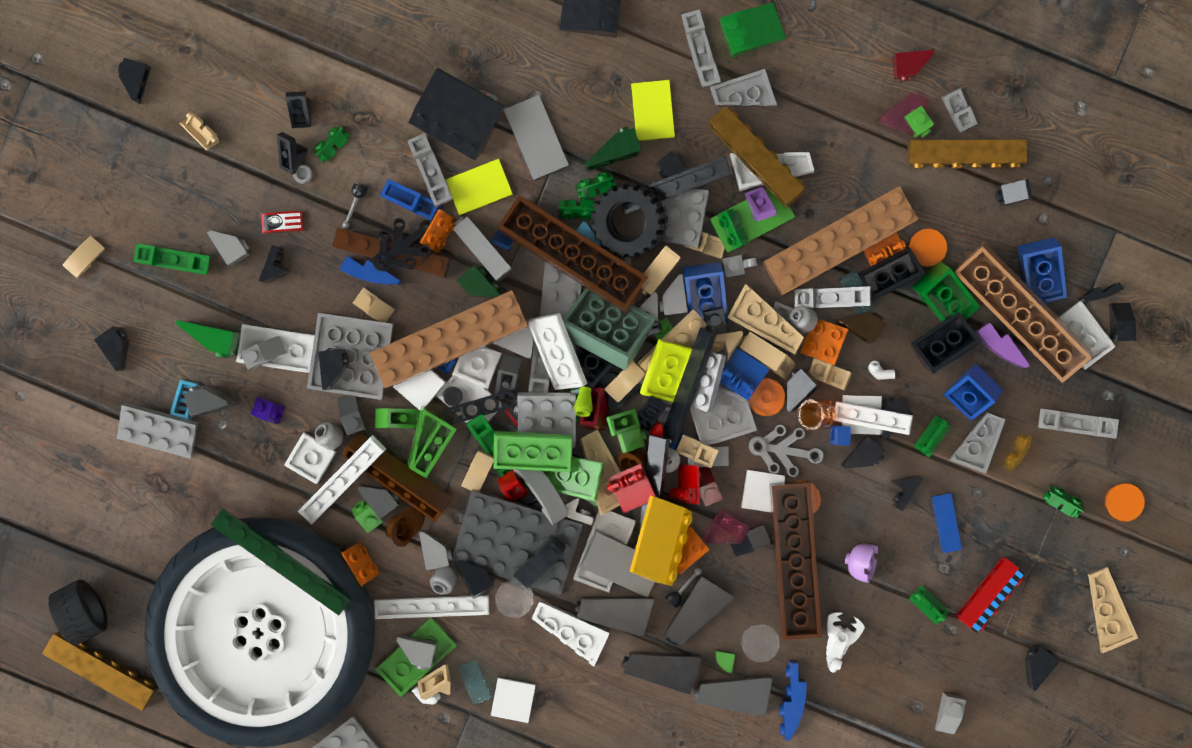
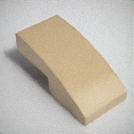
(710, 246)
(83, 256)
(830, 374)
(625, 381)
(697, 451)
(478, 471)

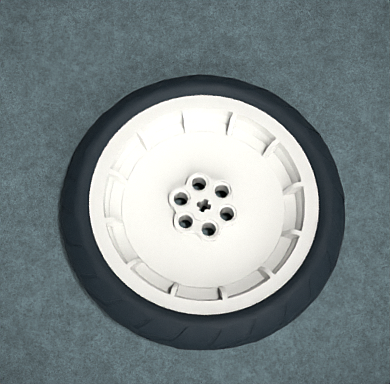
(224, 684)

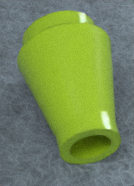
(583, 404)

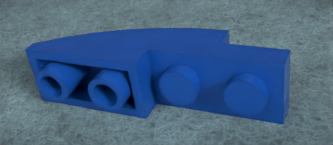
(792, 707)

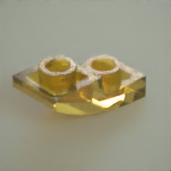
(1021, 447)

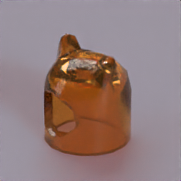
(816, 414)

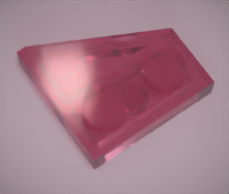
(895, 117)
(725, 530)

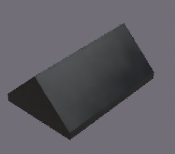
(891, 273)
(945, 343)
(593, 366)

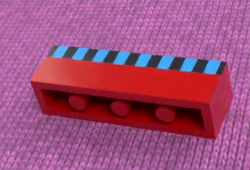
(990, 594)

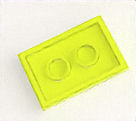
(652, 110)
(479, 187)
(665, 370)

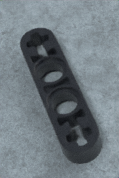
(480, 405)

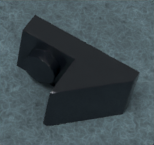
(298, 109)
(289, 153)
(270, 271)
(715, 320)
(909, 487)
(753, 539)

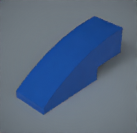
(410, 200)
(368, 272)

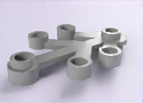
(782, 450)

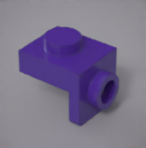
(267, 410)

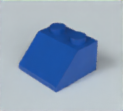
(973, 392)

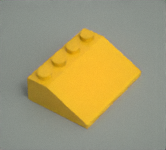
(661, 541)

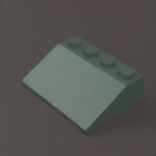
(606, 329)

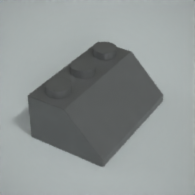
(206, 400)

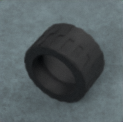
(77, 612)

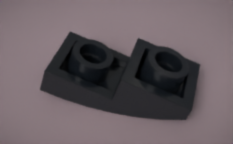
(650, 412)

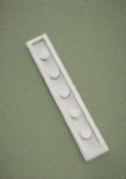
(342, 479)
(431, 607)

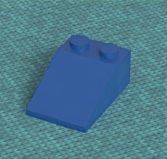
(1043, 269)
(705, 288)

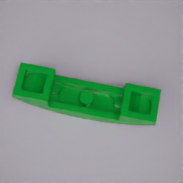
(172, 259)
(484, 435)

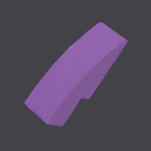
(1001, 345)

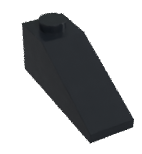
(540, 561)

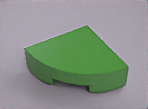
(725, 660)

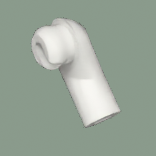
(879, 373)
(432, 700)

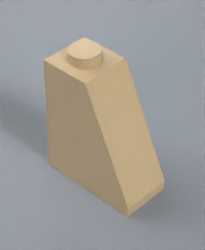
(660, 269)
(767, 355)

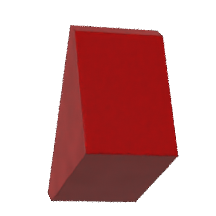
(512, 486)

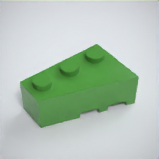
(429, 441)

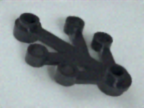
(400, 247)

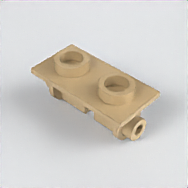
(202, 134)

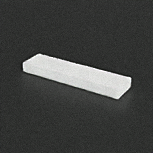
(873, 417)

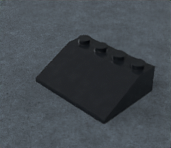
(591, 17)
(456, 114)

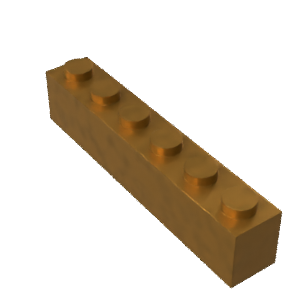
(966, 152)
(756, 156)
(101, 671)

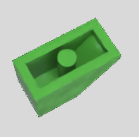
(396, 418)
(623, 422)
(632, 439)

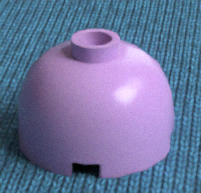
(862, 561)

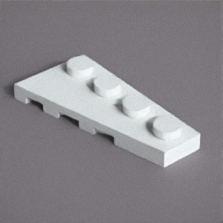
(798, 162)
(579, 634)

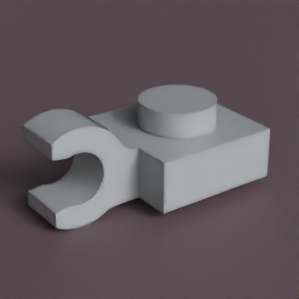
(735, 266)

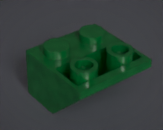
(477, 285)

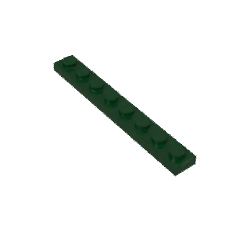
(280, 561)

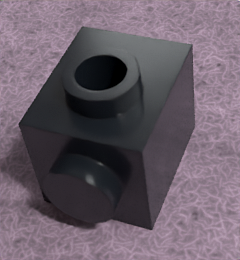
(670, 165)

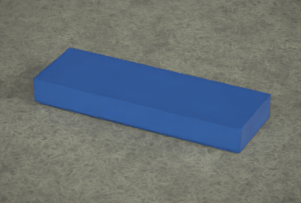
(946, 523)

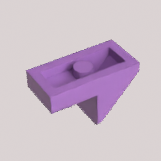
(760, 204)

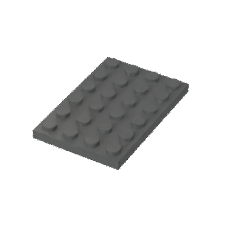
(506, 533)

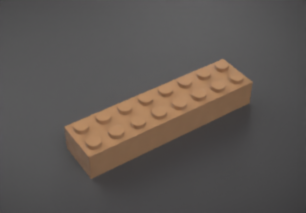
(840, 241)
(1023, 312)
(449, 339)

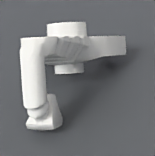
(839, 640)

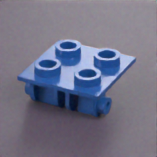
(743, 374)

